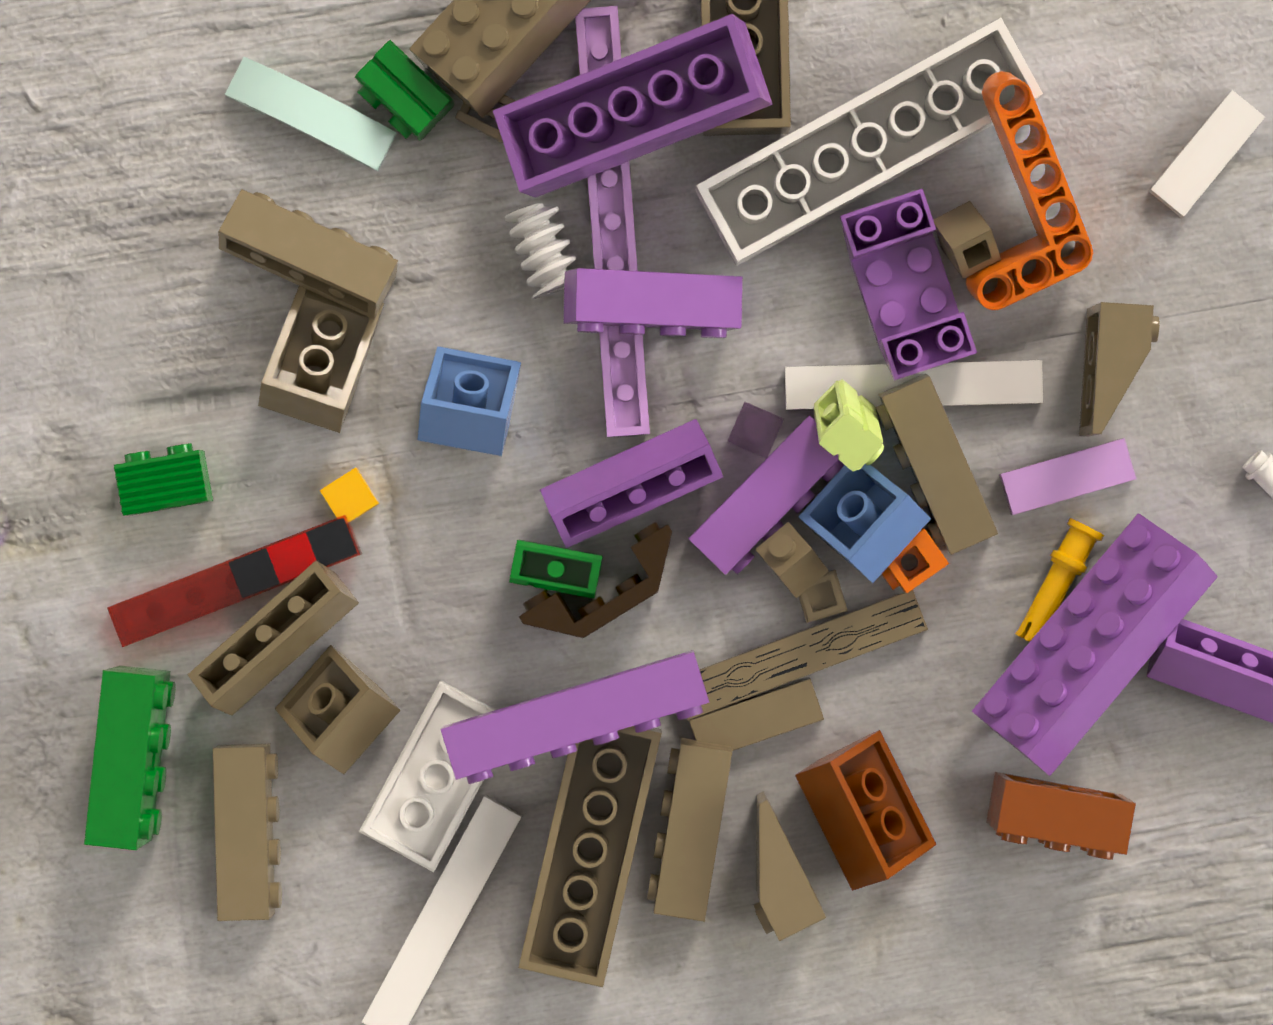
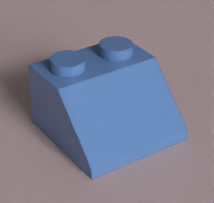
(468, 401)

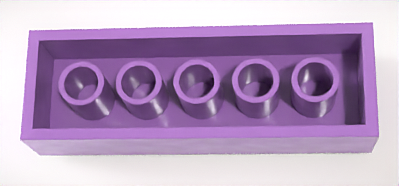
(632, 106)
(1095, 643)

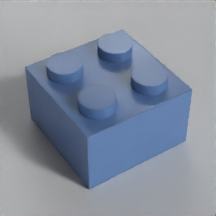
(865, 519)

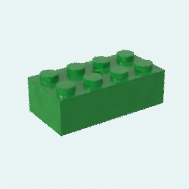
(128, 757)

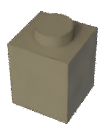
(966, 239)
(792, 560)

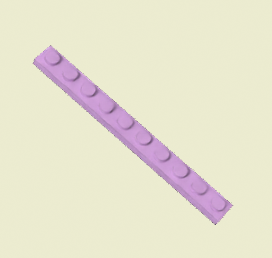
(614, 244)

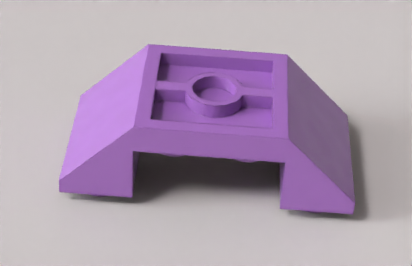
(905, 285)

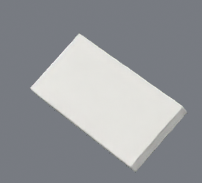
(421, 797)

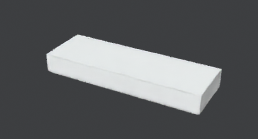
(1206, 154)

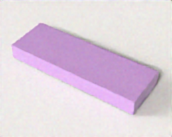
(1067, 476)

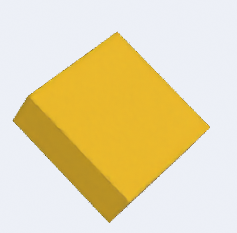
(349, 495)

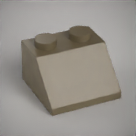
(337, 710)

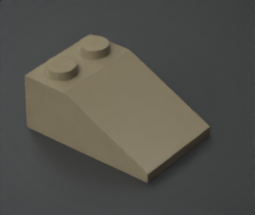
(1114, 350)
(317, 361)
(783, 889)

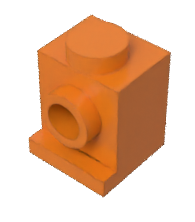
(928, 559)

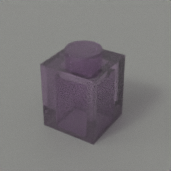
(755, 430)

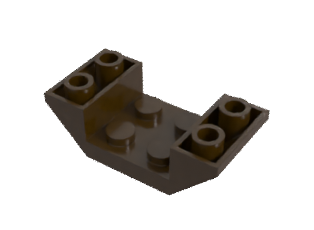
(554, 614)

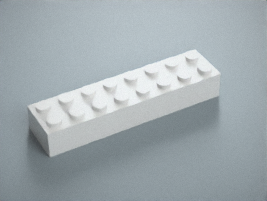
(861, 144)

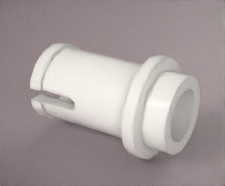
(1261, 470)

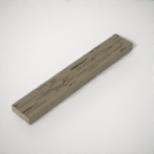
(811, 650)

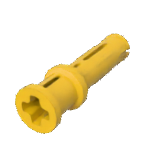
(1067, 563)

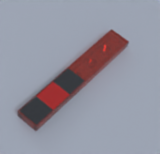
(233, 581)

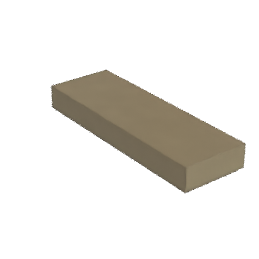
(760, 717)

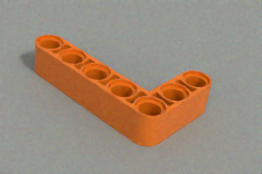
(1037, 196)

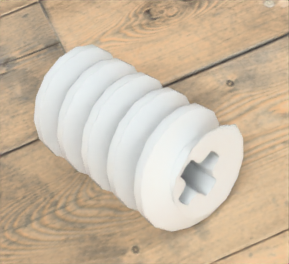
(541, 246)

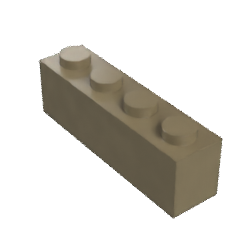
(308, 253)
(937, 463)
(273, 638)
(692, 829)
(245, 832)

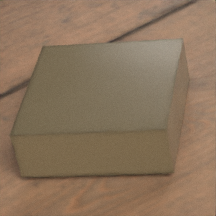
(823, 598)

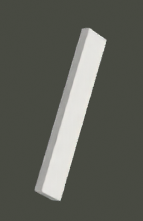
(954, 382)
(443, 914)

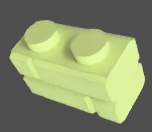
(848, 426)

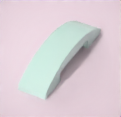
(311, 113)

